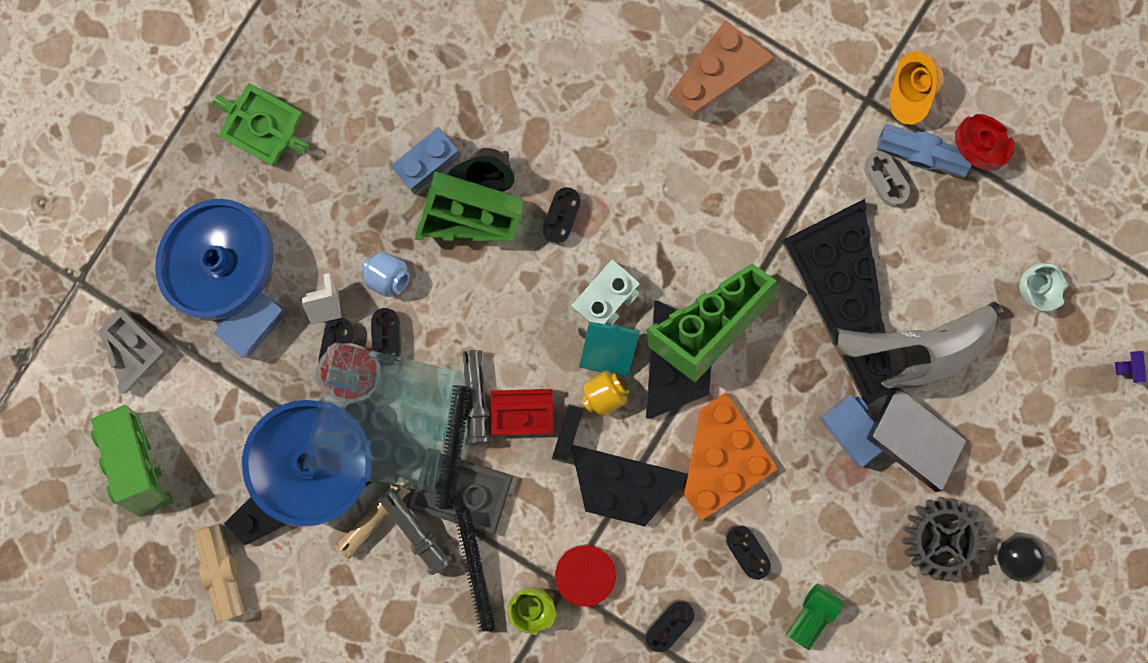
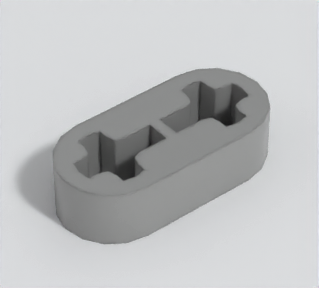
(892, 174)

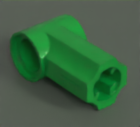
(818, 609)

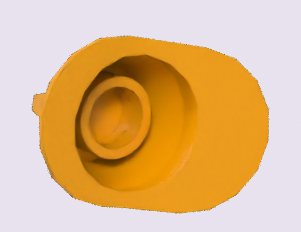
(915, 87)

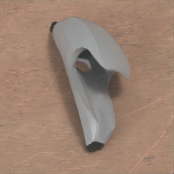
(928, 354)

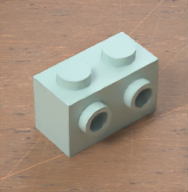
(606, 295)

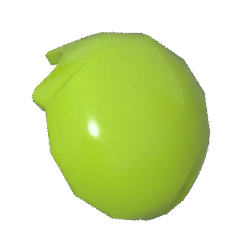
(531, 610)

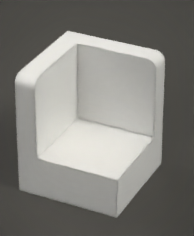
(323, 304)

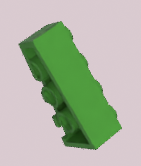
(705, 329)

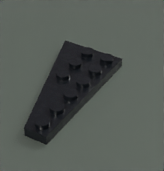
(843, 285)

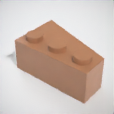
(719, 68)

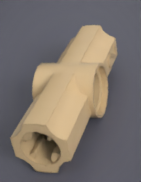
(218, 572)

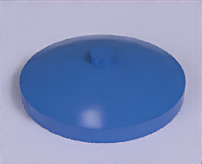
(214, 259)
(275, 471)

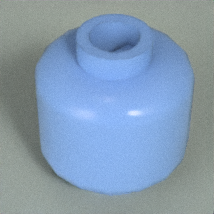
(385, 274)

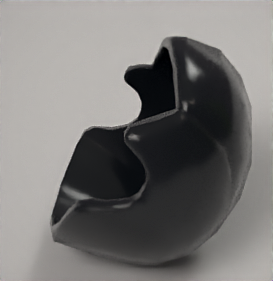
(1021, 557)

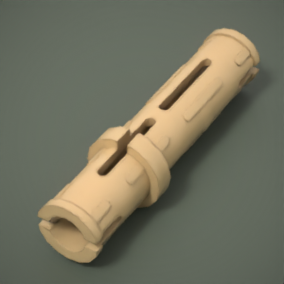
(366, 525)

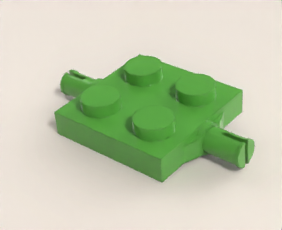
(260, 124)

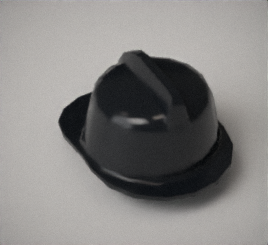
(486, 168)

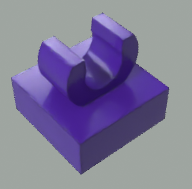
(1135, 366)

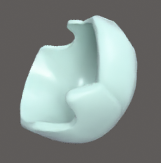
(1043, 287)

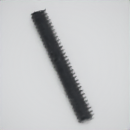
(453, 450)
(475, 572)

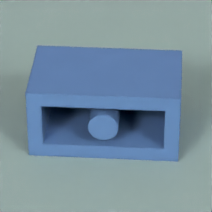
(429, 155)
(251, 325)
(850, 427)

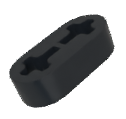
(568, 218)
(394, 331)
(329, 338)
(567, 433)
(753, 547)
(664, 620)

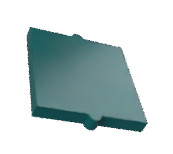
(609, 348)

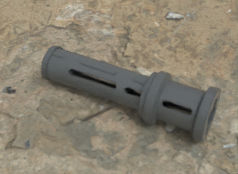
(477, 412)
(422, 542)

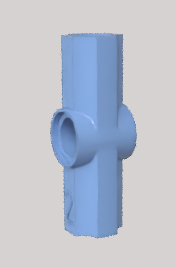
(922, 150)

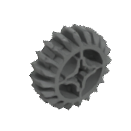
(961, 558)

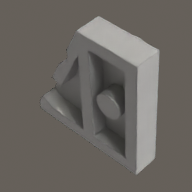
(129, 349)

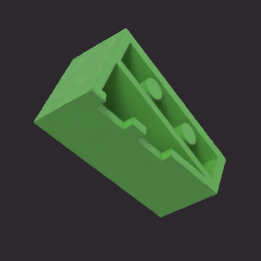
(467, 211)
(128, 462)

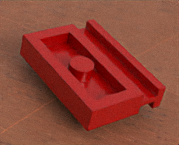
(522, 411)

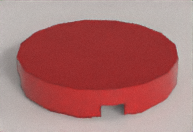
(984, 142)
(585, 575)

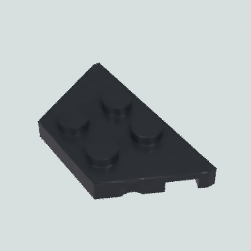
(666, 384)
(623, 486)

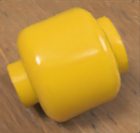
(605, 393)

